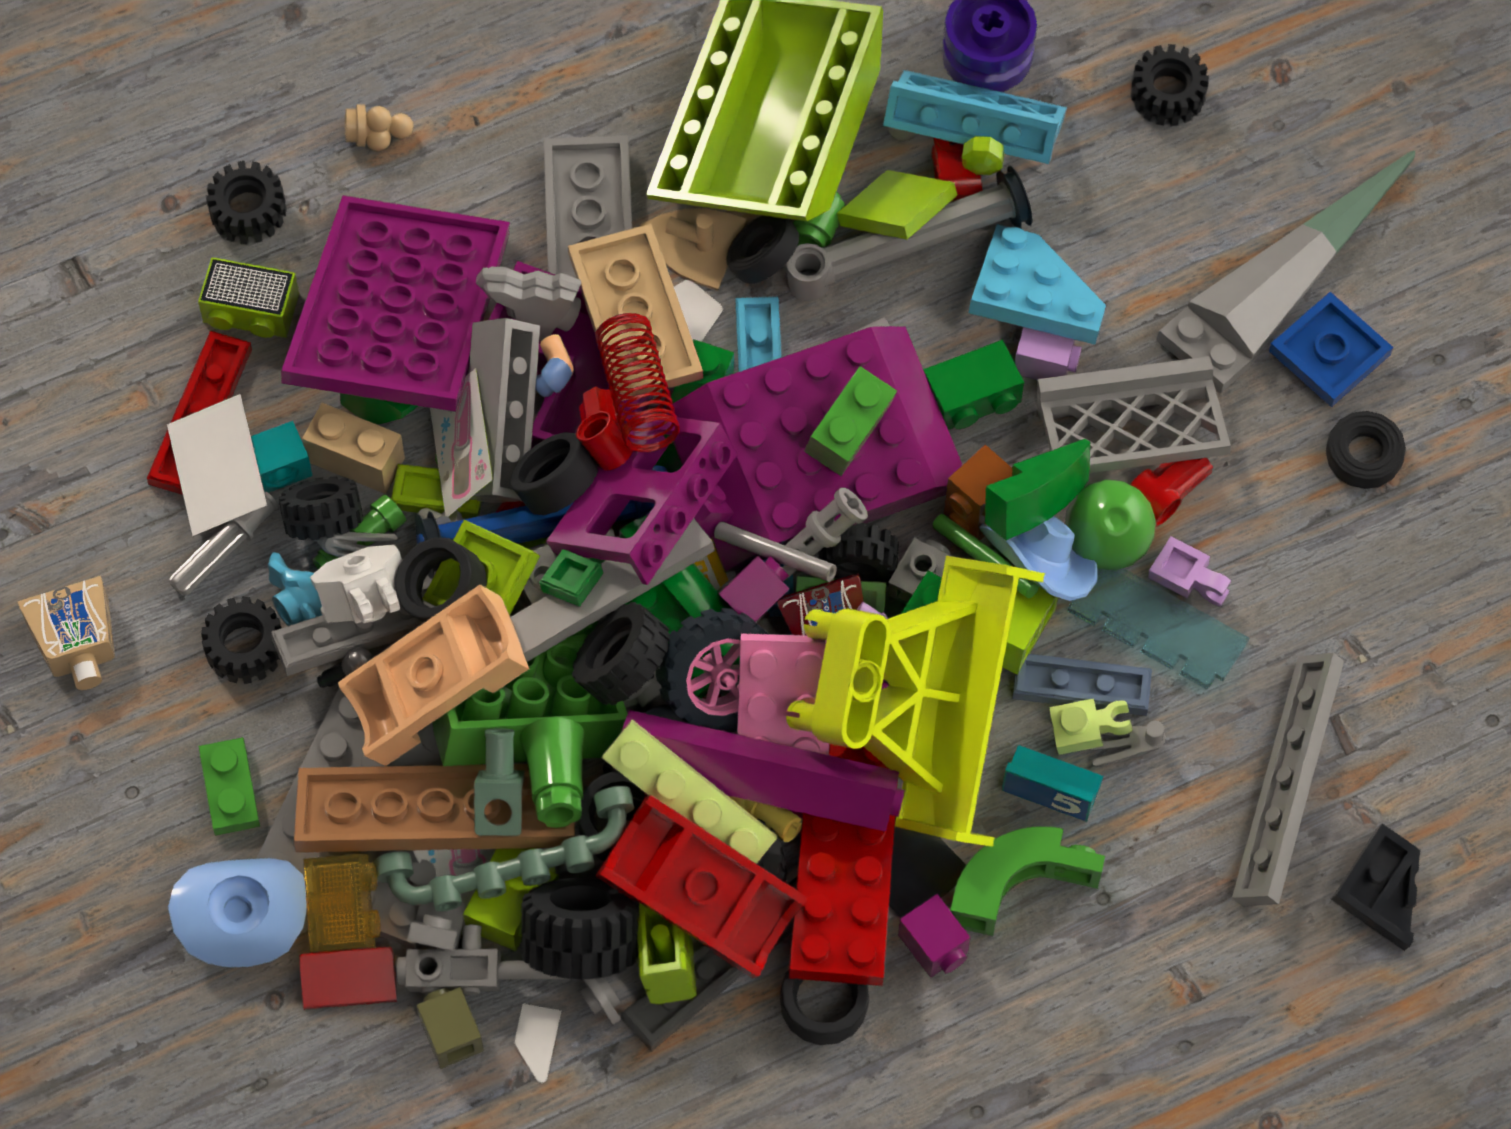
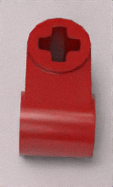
(949, 167)

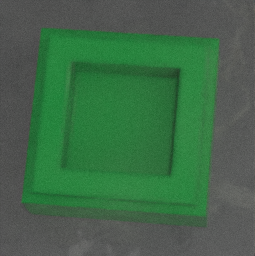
(571, 577)

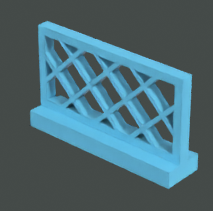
(964, 111)

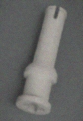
(824, 527)

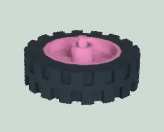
(684, 653)

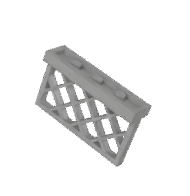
(1127, 392)

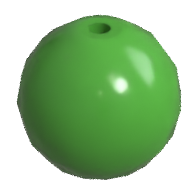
(1111, 524)

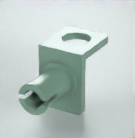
(499, 782)

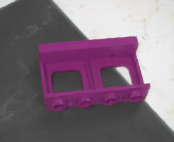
(675, 496)

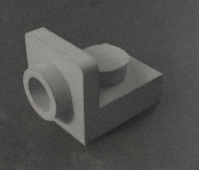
(437, 927)

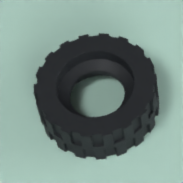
(621, 654)

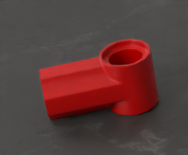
(601, 430)
(1170, 484)

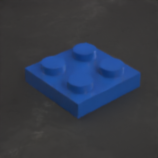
(1330, 349)

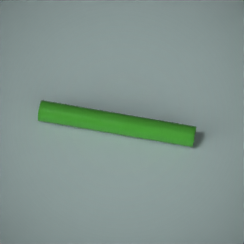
(978, 550)

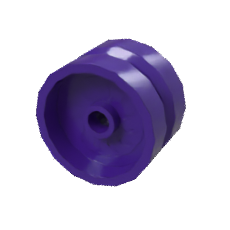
(989, 42)

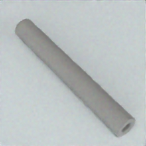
(779, 552)

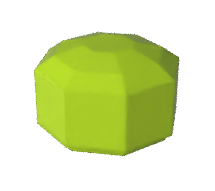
(983, 155)

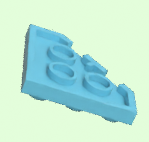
(1035, 288)

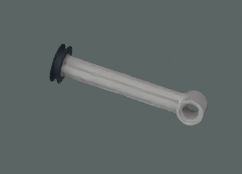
(872, 249)

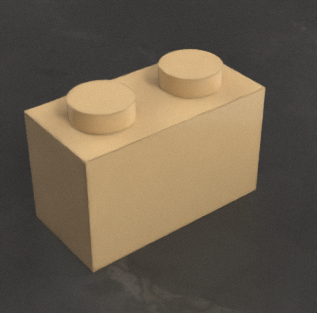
(353, 448)

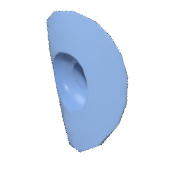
(1049, 551)
(239, 911)

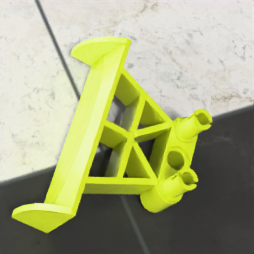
(940, 692)

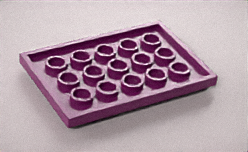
(395, 303)

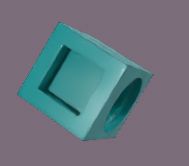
(281, 457)

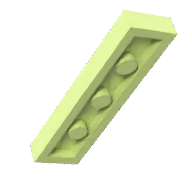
(686, 791)

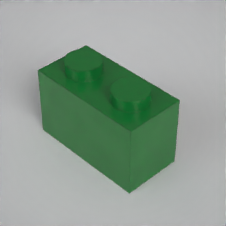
(976, 385)

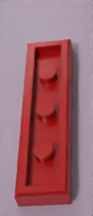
(210, 383)

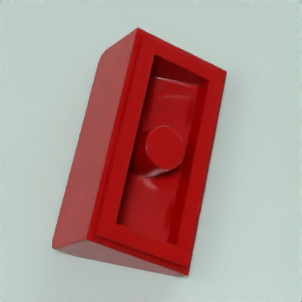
(348, 977)

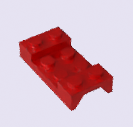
(701, 886)

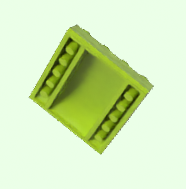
(772, 107)

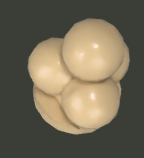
(375, 126)

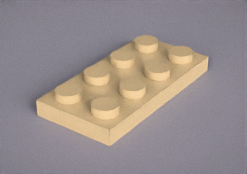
(630, 276)

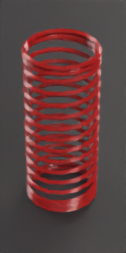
(636, 420)

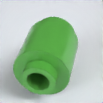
(821, 228)

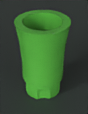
(555, 769)

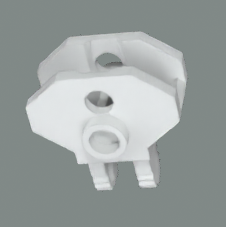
(359, 585)

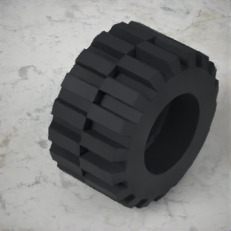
(579, 929)

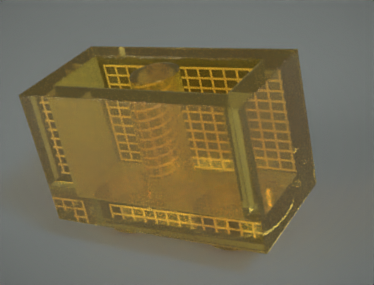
(341, 902)

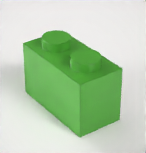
(850, 421)

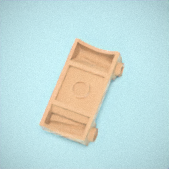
(434, 671)

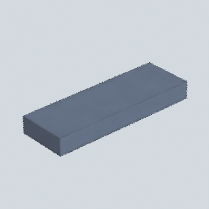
(1073, 680)

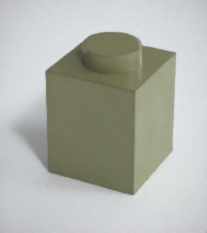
(449, 1026)

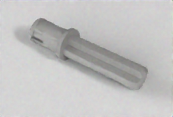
(219, 547)

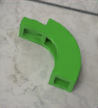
(1014, 859)

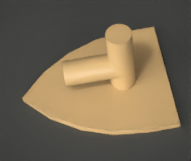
(697, 242)

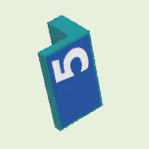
(1052, 783)

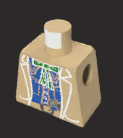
(72, 630)

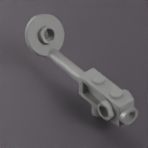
(481, 971)

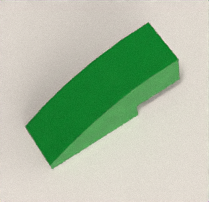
(1037, 489)

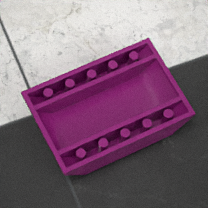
(779, 406)

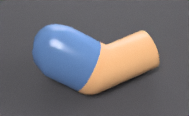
(557, 369)

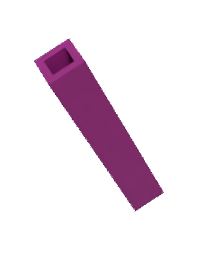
(781, 773)

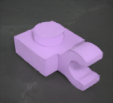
(1185, 568)

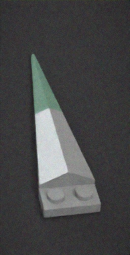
(1250, 304)

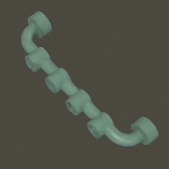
(530, 864)

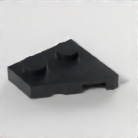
(1383, 886)

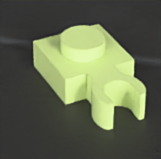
(1080, 724)

